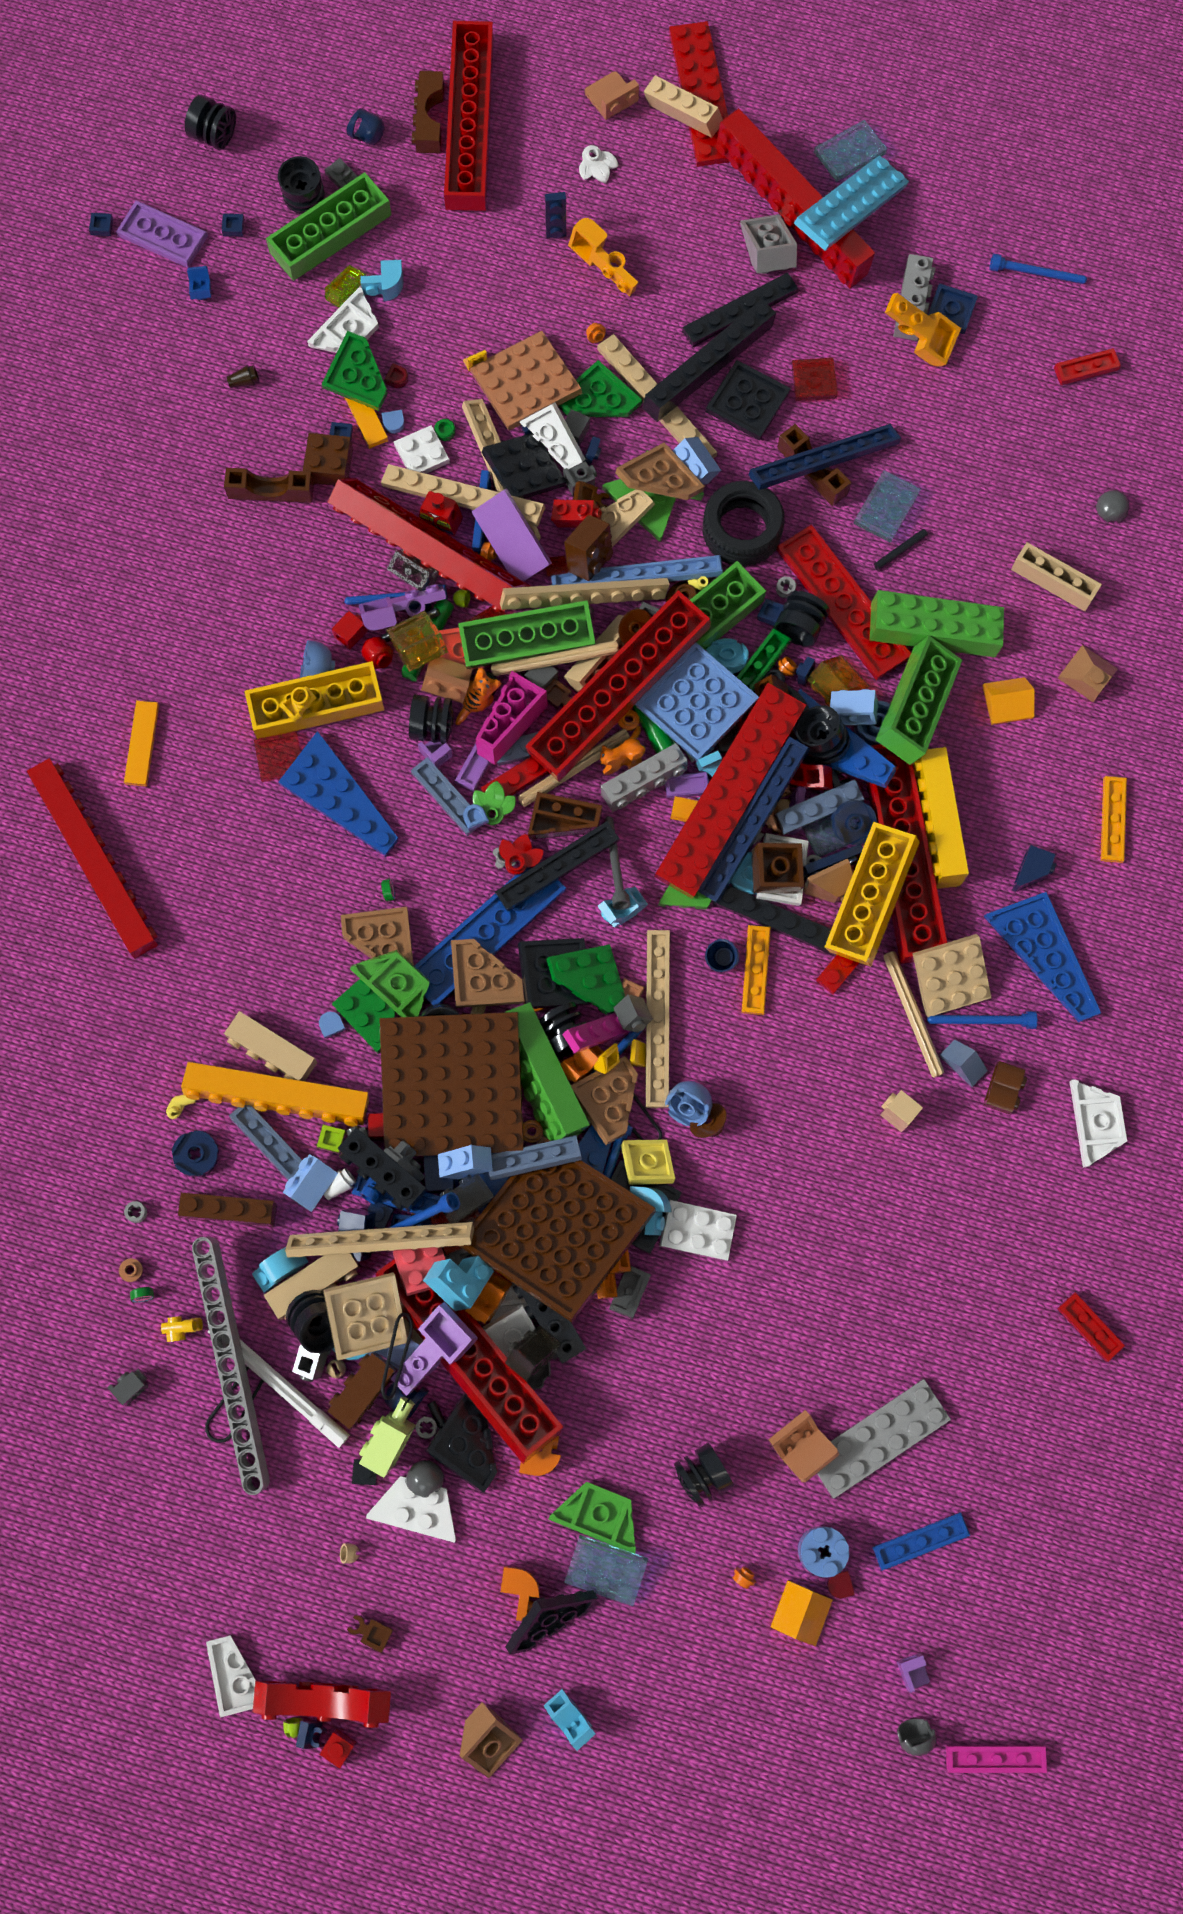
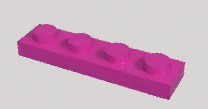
(594, 1033)
(996, 1759)

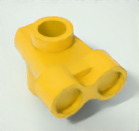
(295, 706)
(176, 1328)

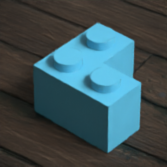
(459, 1283)

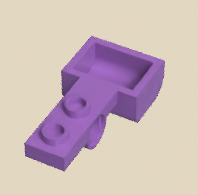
(380, 612)
(445, 1337)

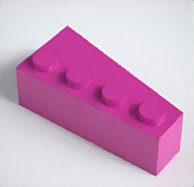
(510, 717)

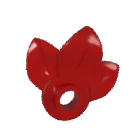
(520, 852)

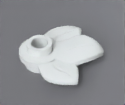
(597, 166)

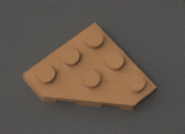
(660, 473)
(379, 932)
(482, 978)
(608, 1099)

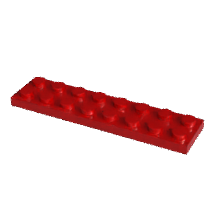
(699, 76)
(848, 604)

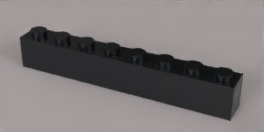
(709, 360)

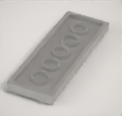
(883, 1437)

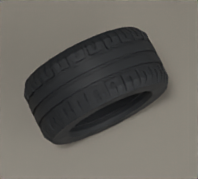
(743, 495)

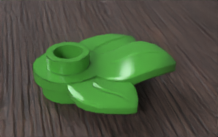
(494, 799)

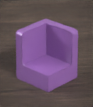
(436, 752)
(913, 1671)

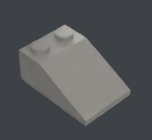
(769, 244)

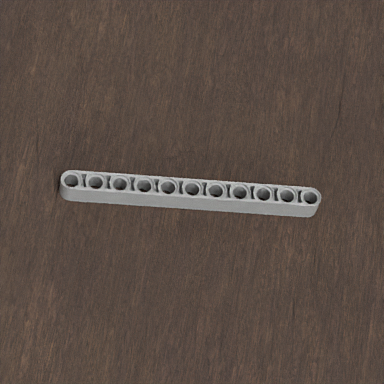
(226, 1375)

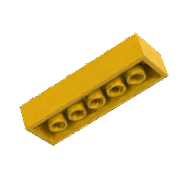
(339, 696)
(941, 818)
(872, 894)

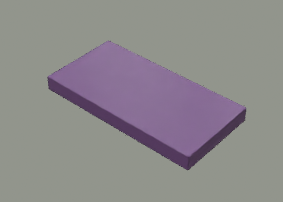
(162, 234)
(511, 536)

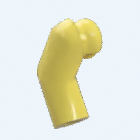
(699, 583)
(177, 1105)

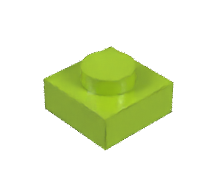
(331, 1138)

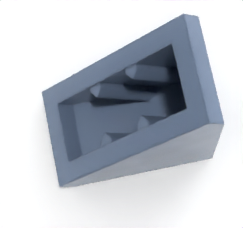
(964, 1062)

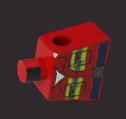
(441, 512)

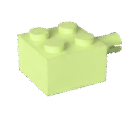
(388, 1440)

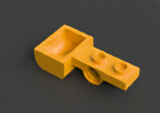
(588, 242)
(935, 332)

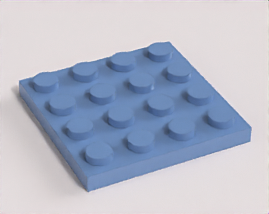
(697, 702)

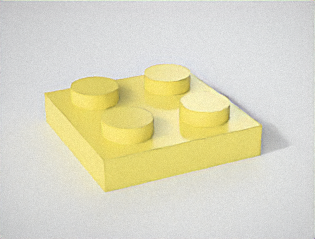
(647, 1162)

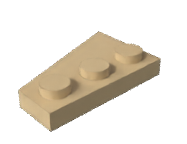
(626, 513)

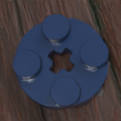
(842, 817)
(199, 1166)

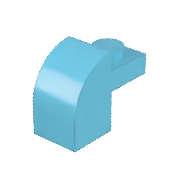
(388, 283)
(618, 917)
(659, 1201)
(276, 1269)
(569, 1719)

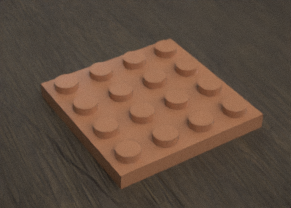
(525, 379)

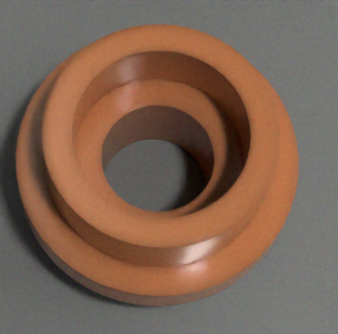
(138, 1270)

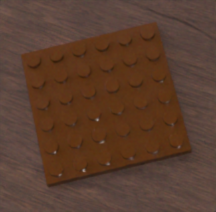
(452, 1082)
(559, 1232)

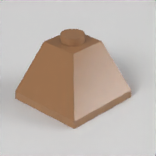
(1087, 673)
(830, 883)
(487, 1740)

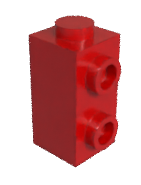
(572, 512)

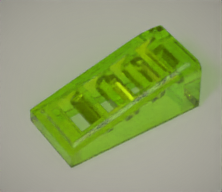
(337, 296)

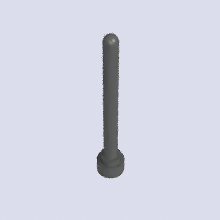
(620, 898)

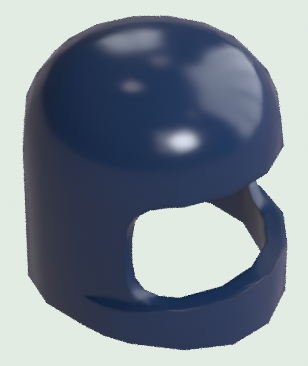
(370, 129)
(722, 955)
(415, 1396)

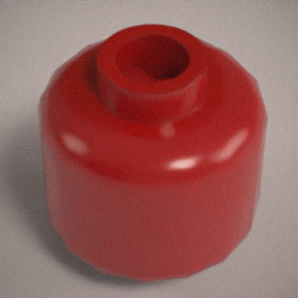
(378, 651)

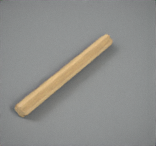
(555, 658)
(592, 756)
(913, 1014)

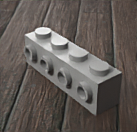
(916, 286)
(644, 777)

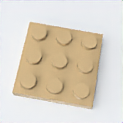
(952, 975)
(364, 1316)

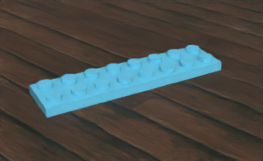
(851, 202)

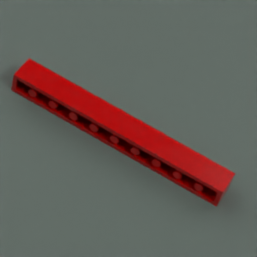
(92, 858)

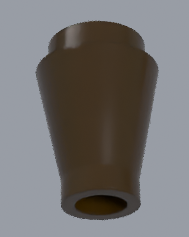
(244, 377)

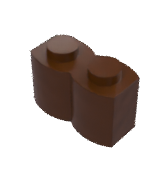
(1004, 1088)

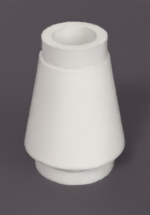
(343, 1182)

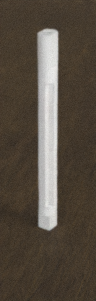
(315, 1415)

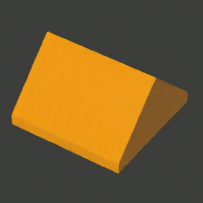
(1009, 700)
(801, 1613)

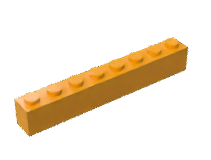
(275, 1094)

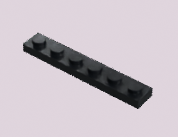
(721, 318)
(557, 866)
(775, 917)

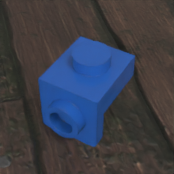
(199, 282)

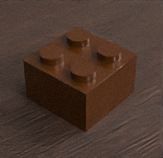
(328, 458)
(588, 547)
(777, 868)

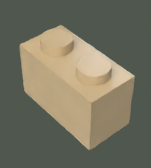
(900, 1110)

